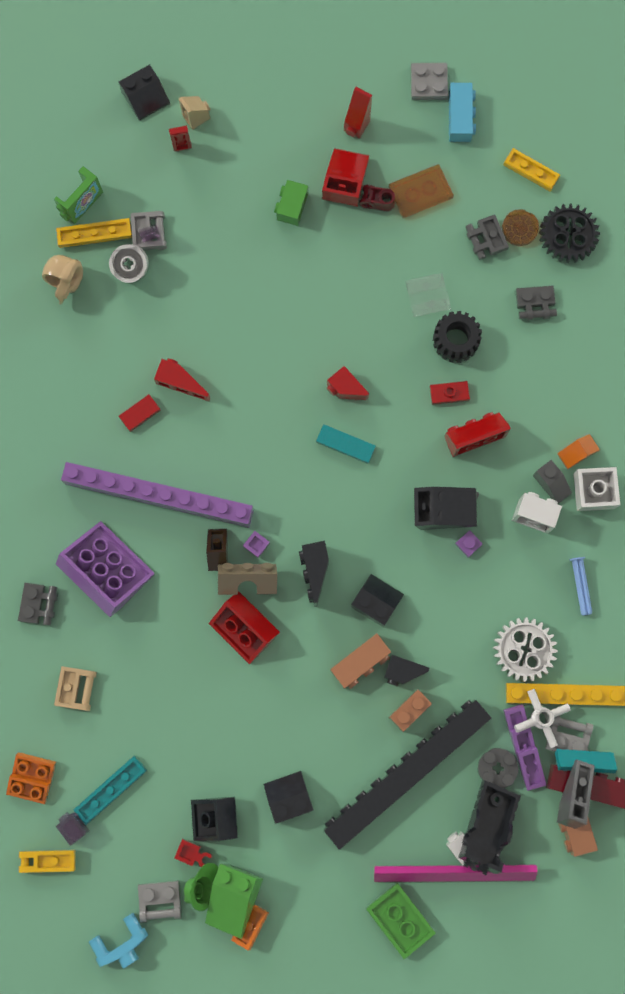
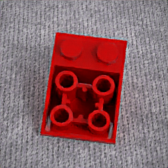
(345, 177)

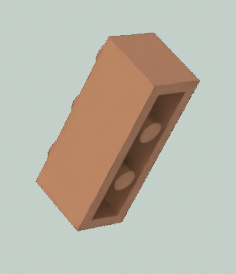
(361, 662)

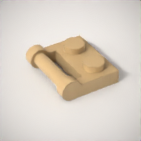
(69, 685)

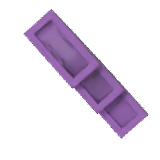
(525, 749)

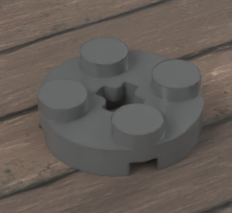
(506, 760)

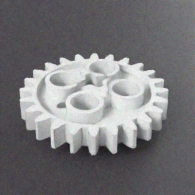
(508, 643)

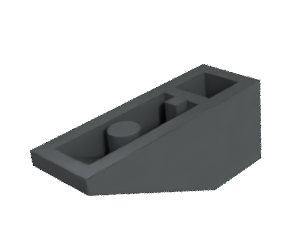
(576, 796)

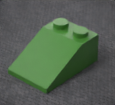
(232, 899)

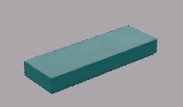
(345, 444)
(603, 761)

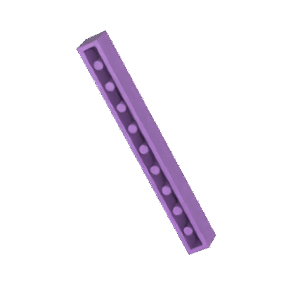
(157, 494)

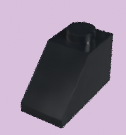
(402, 670)

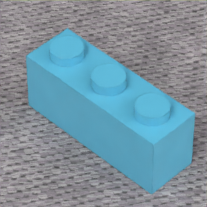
(461, 112)

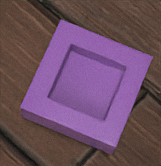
(468, 543)
(256, 544)

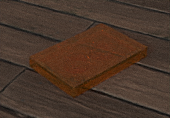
(421, 191)

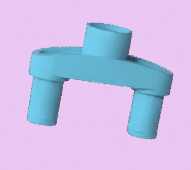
(124, 953)

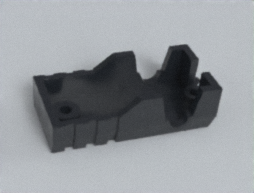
(489, 828)

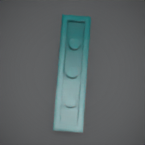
(110, 790)

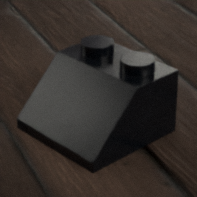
(144, 92)
(377, 600)
(288, 797)
(214, 819)

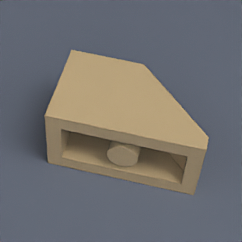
(194, 110)

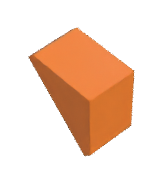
(578, 451)

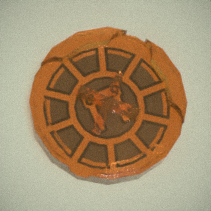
(520, 227)

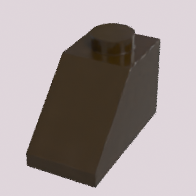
(216, 548)

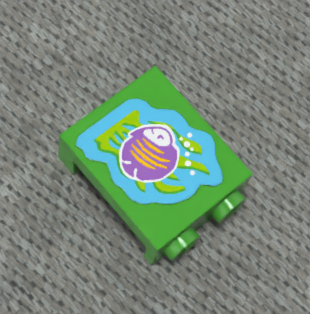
(81, 198)

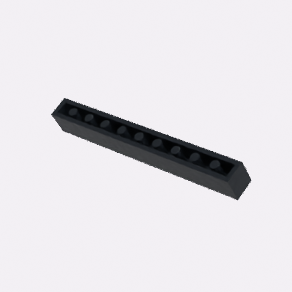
(406, 774)

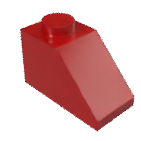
(346, 386)

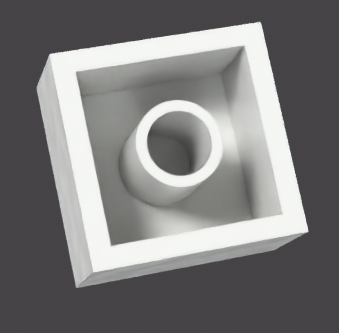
(596, 489)
(537, 512)

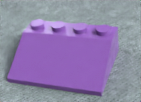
(104, 568)

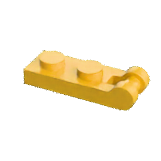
(47, 861)

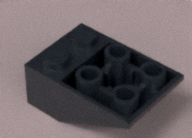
(445, 507)
(316, 560)

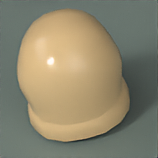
(63, 274)

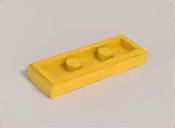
(531, 169)

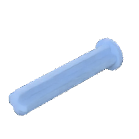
(581, 585)

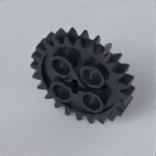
(586, 234)

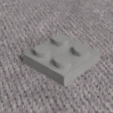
(429, 81)

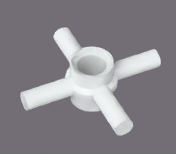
(549, 715)

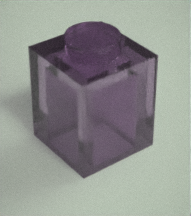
(72, 828)

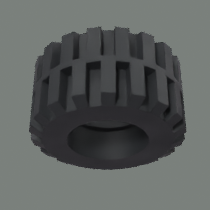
(462, 323)

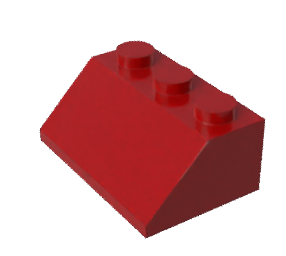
(476, 433)
(243, 627)

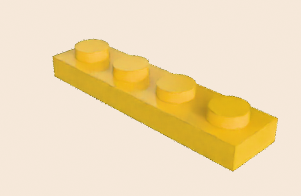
(94, 233)

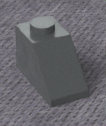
(553, 481)

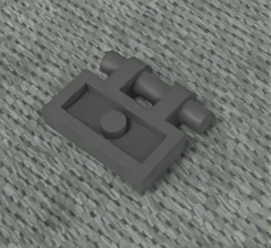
(492, 235)
(536, 297)
(31, 604)

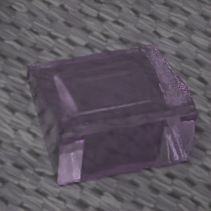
(149, 233)

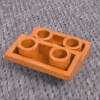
(31, 778)

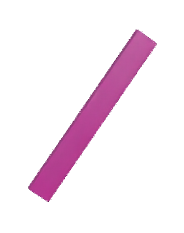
(452, 873)

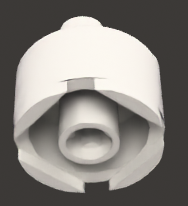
(122, 271)

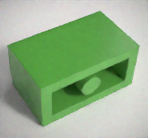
(292, 202)

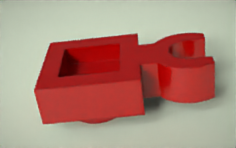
(189, 853)

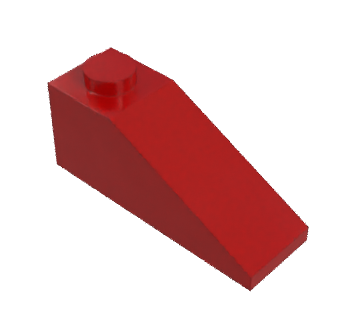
(358, 113)
(175, 377)

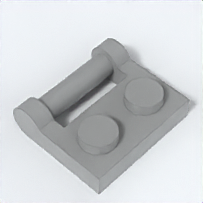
(142, 220)
(568, 741)
(159, 894)

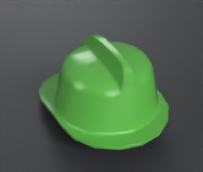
(198, 888)

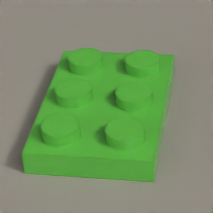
(400, 920)

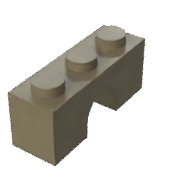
(232, 575)

